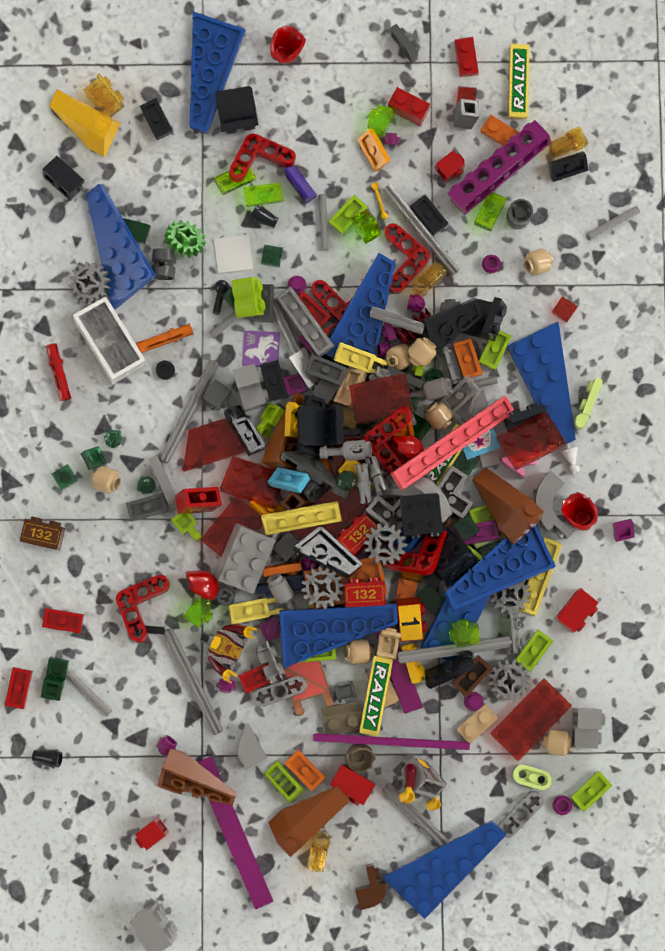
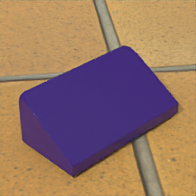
(300, 184)

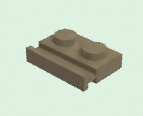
(342, 718)

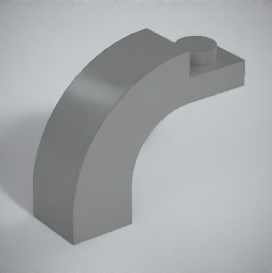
(422, 486)
(544, 499)

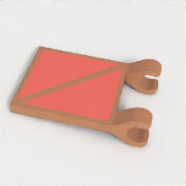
(316, 680)

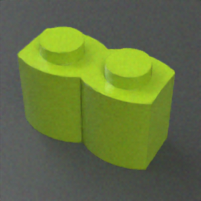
(248, 297)

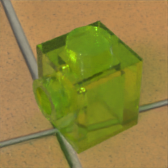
(380, 119)
(366, 226)
(199, 612)
(464, 633)

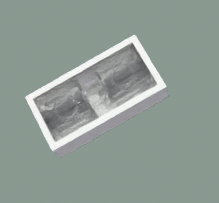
(109, 340)

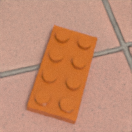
(368, 570)

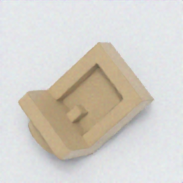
(388, 643)

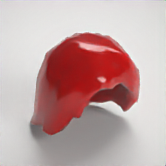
(286, 44)
(407, 446)
(579, 511)
(203, 583)

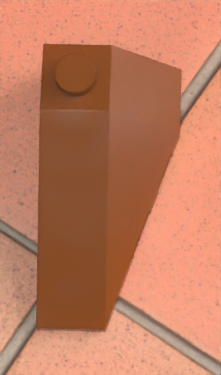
(279, 443)
(510, 508)
(184, 774)
(301, 821)

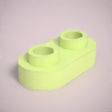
(531, 777)

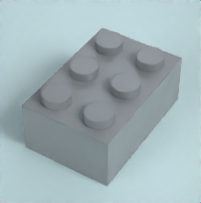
(244, 558)
(154, 927)

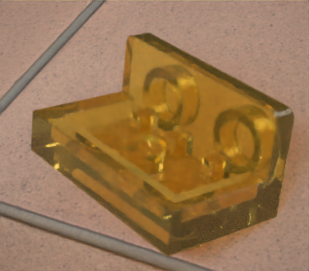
(104, 97)

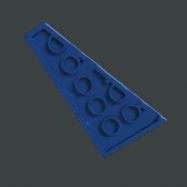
(212, 59)
(117, 248)
(356, 325)
(544, 373)
(501, 569)
(320, 630)
(437, 873)

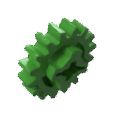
(185, 238)

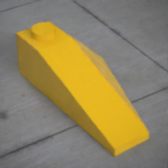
(87, 123)

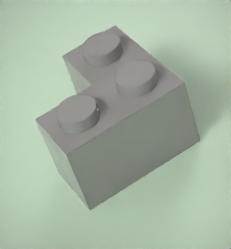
(249, 387)
(449, 486)
(383, 512)
(586, 727)

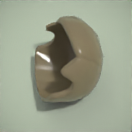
(359, 757)

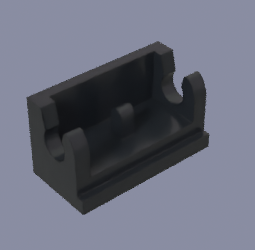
(63, 178)

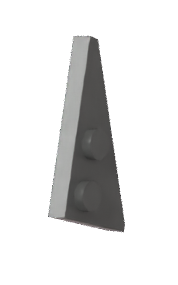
(315, 469)

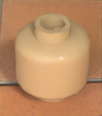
(538, 262)
(422, 352)
(398, 357)
(438, 415)
(105, 479)
(358, 651)
(558, 742)

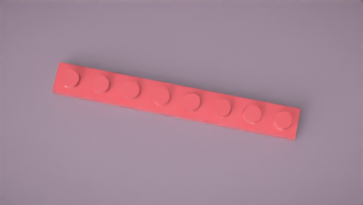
(452, 443)

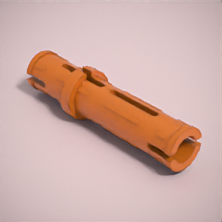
(165, 338)

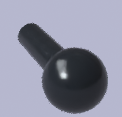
(220, 287)
(150, 629)

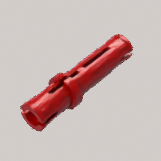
(56, 365)

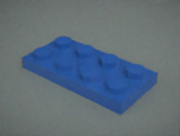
(439, 630)

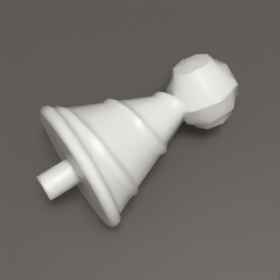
(570, 455)

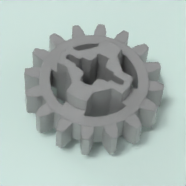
(91, 275)
(393, 551)
(317, 594)
(519, 603)
(502, 680)

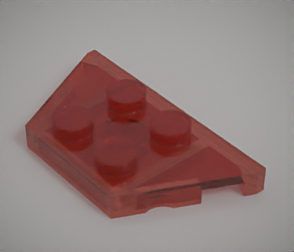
(211, 444)

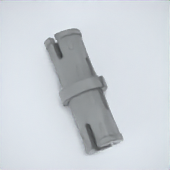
(377, 476)
(363, 483)

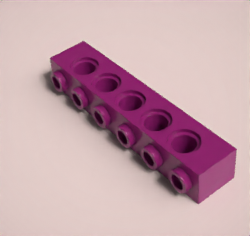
(496, 177)

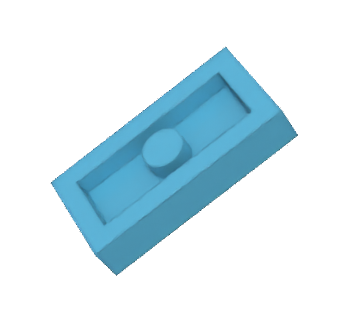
(289, 480)

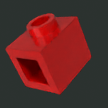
(450, 166)

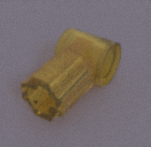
(571, 141)
(429, 278)
(318, 853)

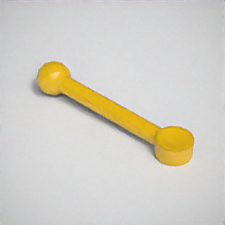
(375, 186)

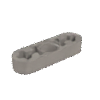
(163, 480)
(295, 691)
(527, 800)

